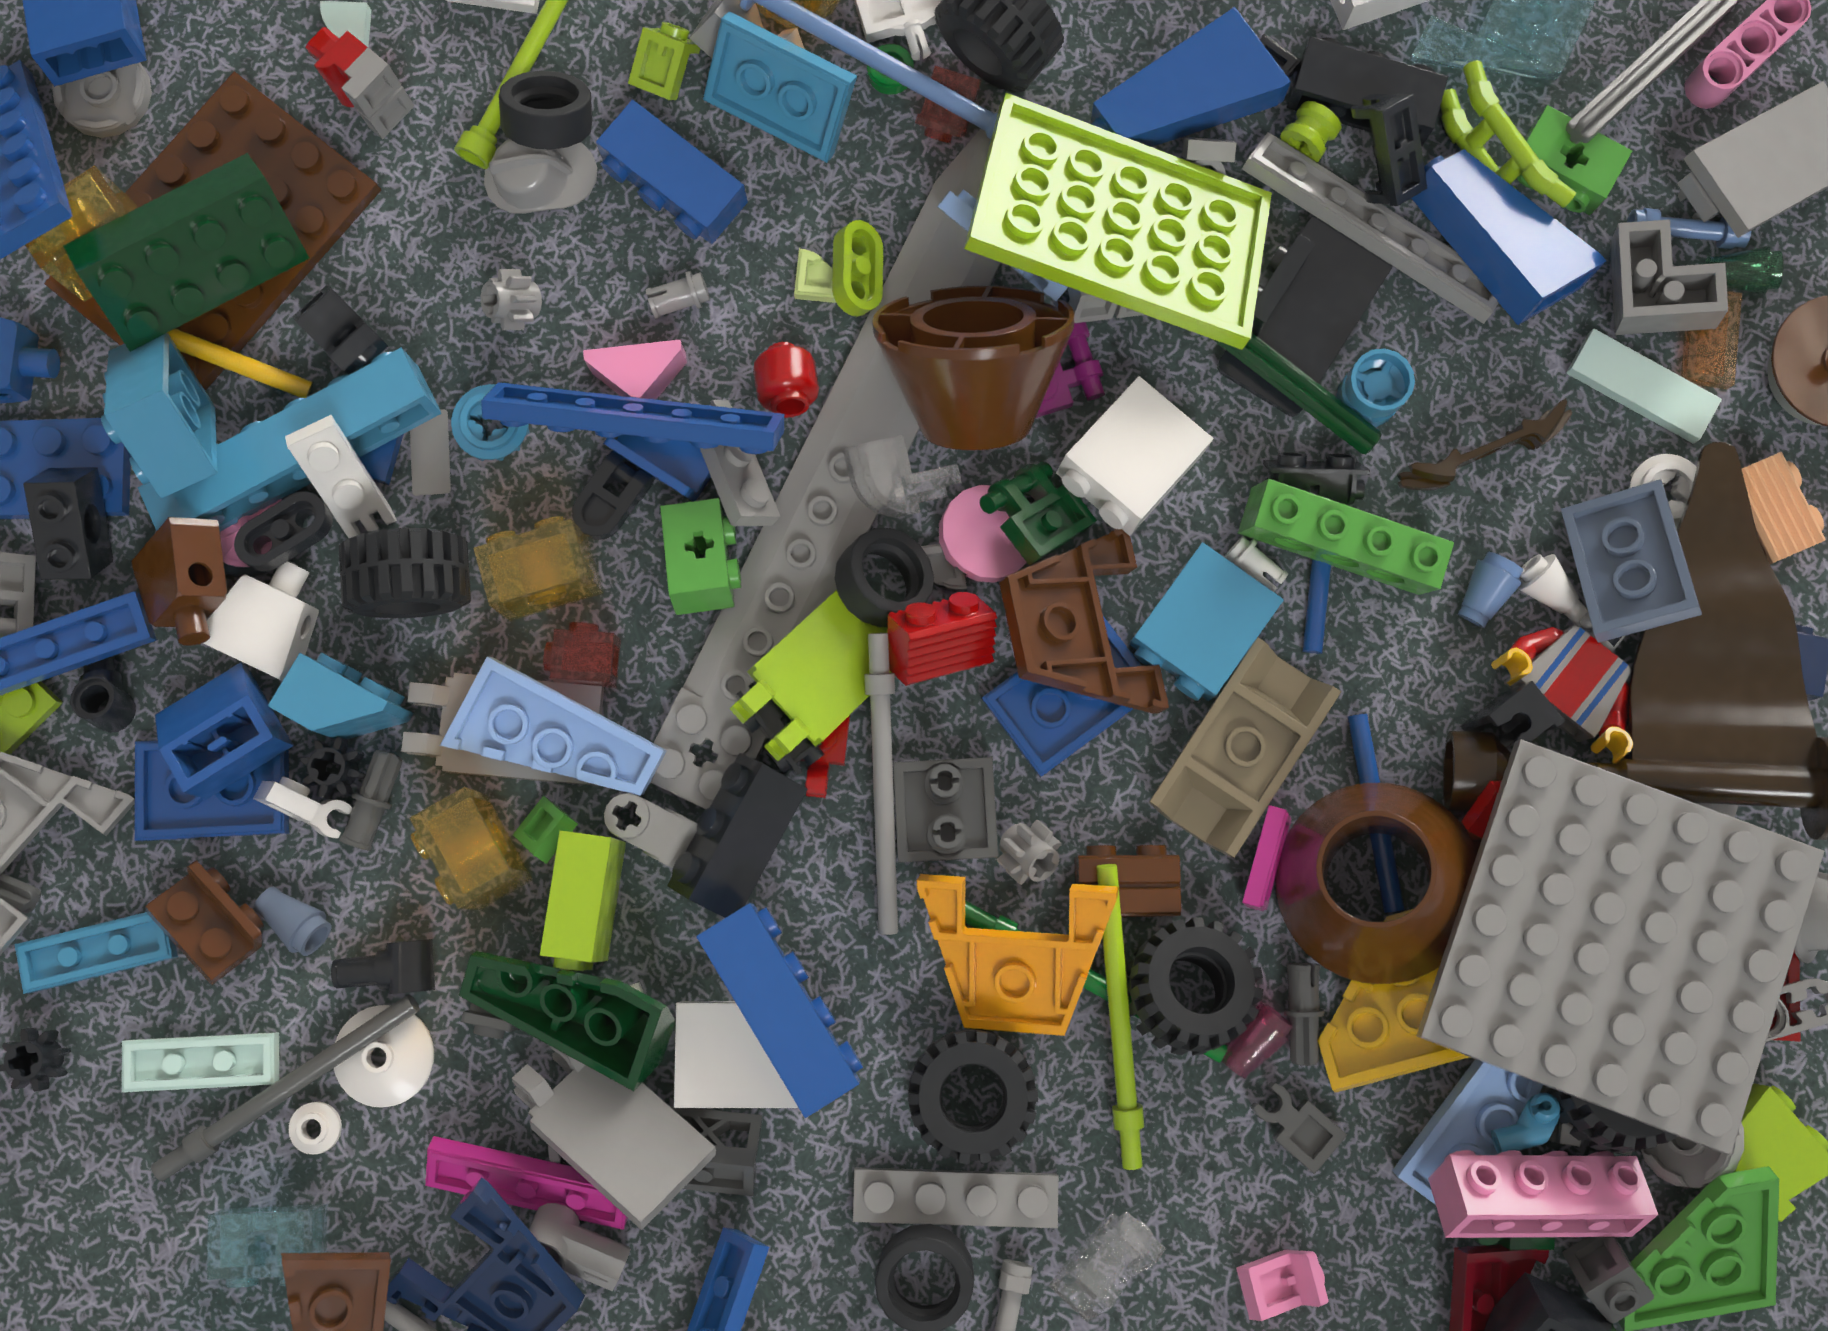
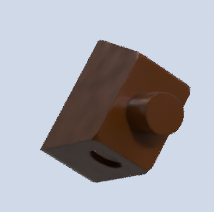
(182, 577)

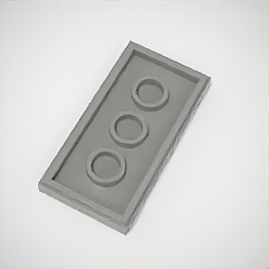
(1767, 161)

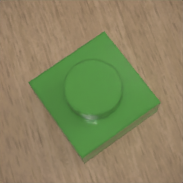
(541, 829)

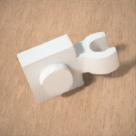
(292, 800)

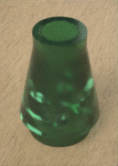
(1752, 269)

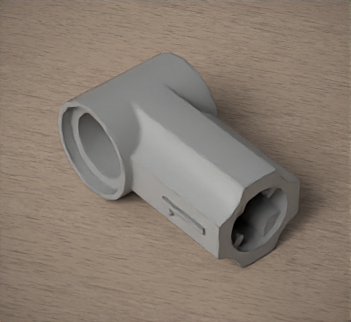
(577, 1248)

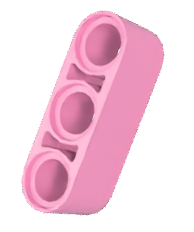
(1732, 63)

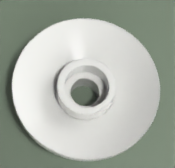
(406, 1068)

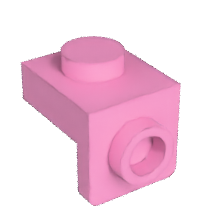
(1282, 1283)

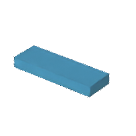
(92, 952)

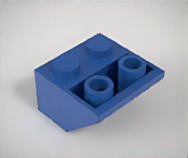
(219, 733)

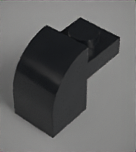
(339, 331)

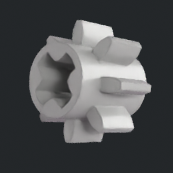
(511, 299)
(1029, 852)

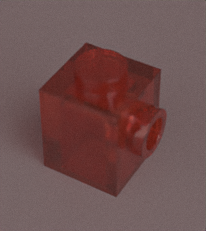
(583, 656)

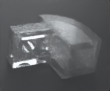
(885, 481)
(1105, 1264)

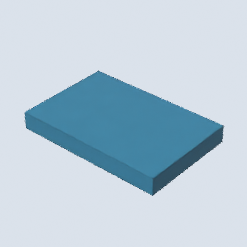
(778, 86)

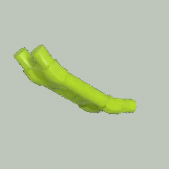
(1496, 122)

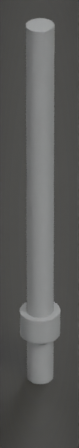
(879, 685)

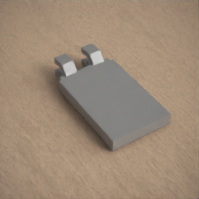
(464, 762)
(615, 1137)

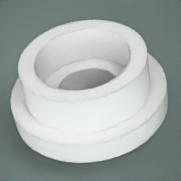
(330, 1127)

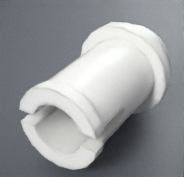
(1254, 562)

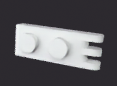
(339, 476)

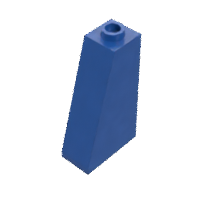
(1195, 86)
(1504, 236)

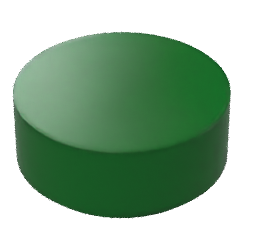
(882, 82)

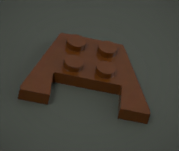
(1062, 630)

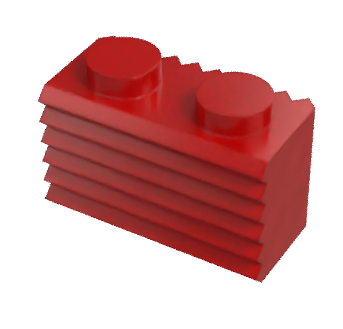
(940, 638)

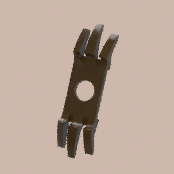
(1529, 434)

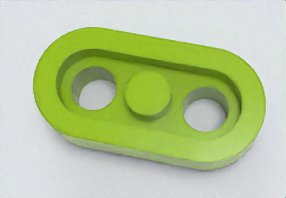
(857, 274)

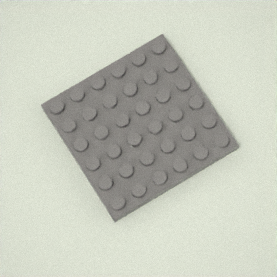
(1622, 946)

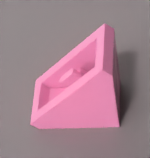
(637, 368)

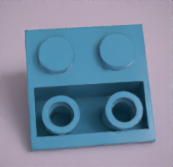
(332, 702)

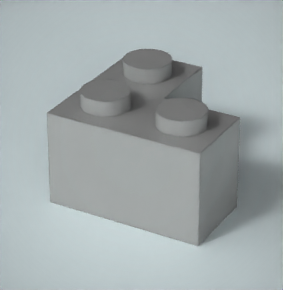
(1652, 292)

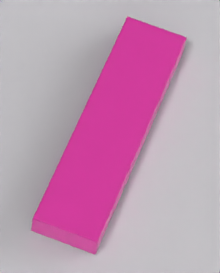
(517, 1180)

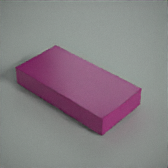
(1267, 859)

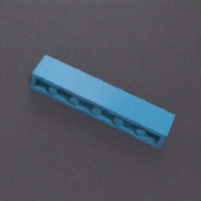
(260, 469)

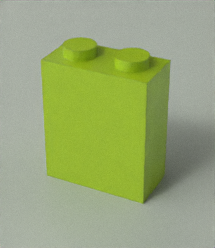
(582, 900)

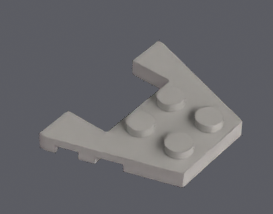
(28, 801)

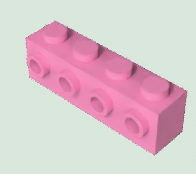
(1541, 1195)

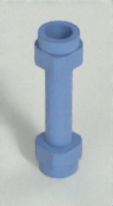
(1695, 229)

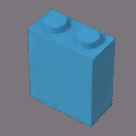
(1205, 623)

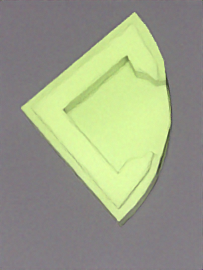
(813, 278)

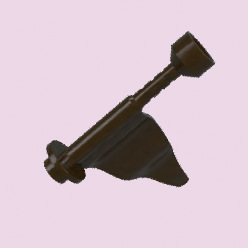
(1711, 696)

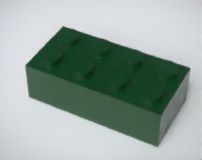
(187, 252)

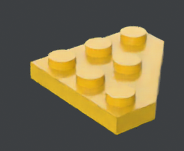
(1377, 1032)

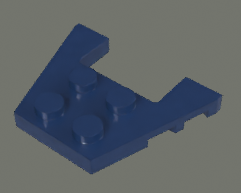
(511, 1285)

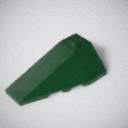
(574, 1012)

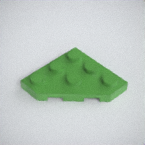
(1713, 1253)

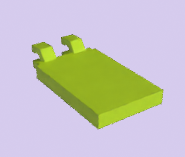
(812, 676)

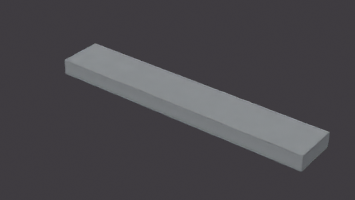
(1370, 225)

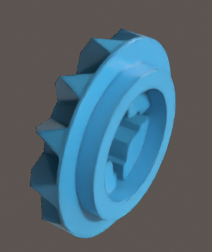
(472, 436)

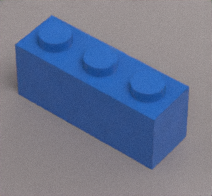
(670, 173)

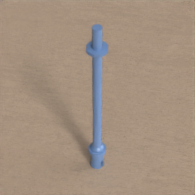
(879, 61)

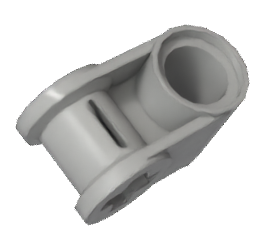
(661, 832)

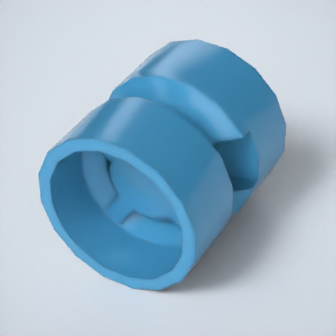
(1377, 385)

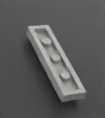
(955, 1197)

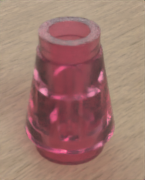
(1258, 1042)

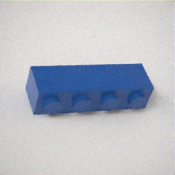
(779, 1009)

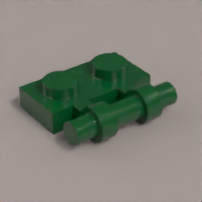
(1039, 526)

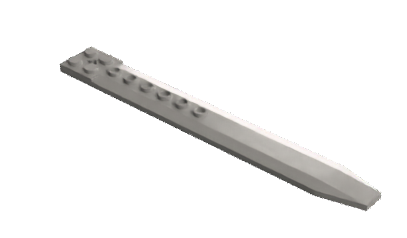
(820, 513)

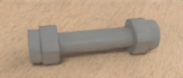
(1014, 1281)

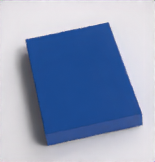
(1053, 722)
(170, 814)

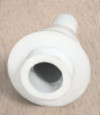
(1549, 584)

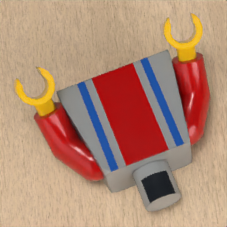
(1579, 680)

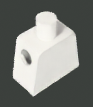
(264, 621)

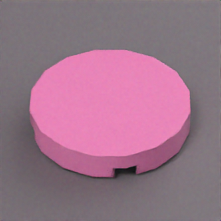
(975, 540)

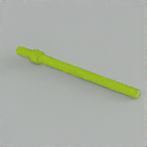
(1127, 1113)

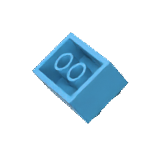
(160, 415)

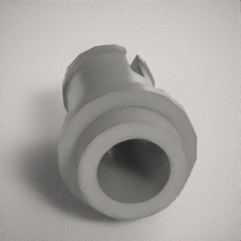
(678, 294)

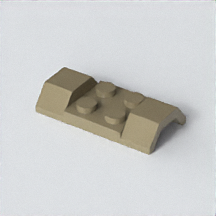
(1243, 749)

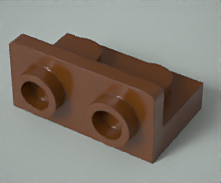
(207, 922)

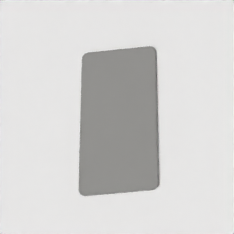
(431, 457)

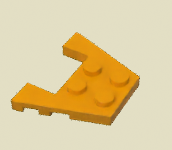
(1016, 976)

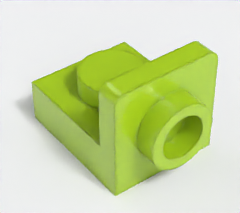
(662, 60)

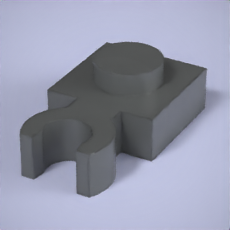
(1303, 1130)

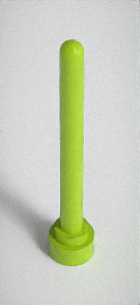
(479, 143)

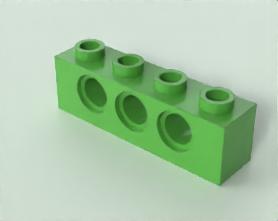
(1345, 537)

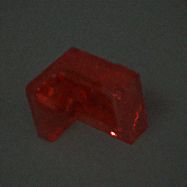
(940, 122)

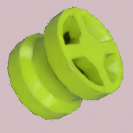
(1312, 130)

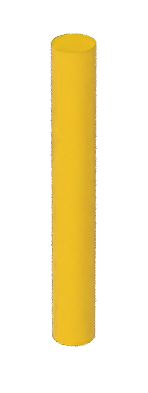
(240, 364)

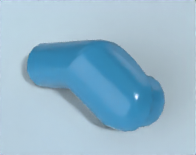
(1532, 1127)

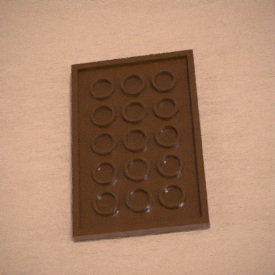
(309, 178)

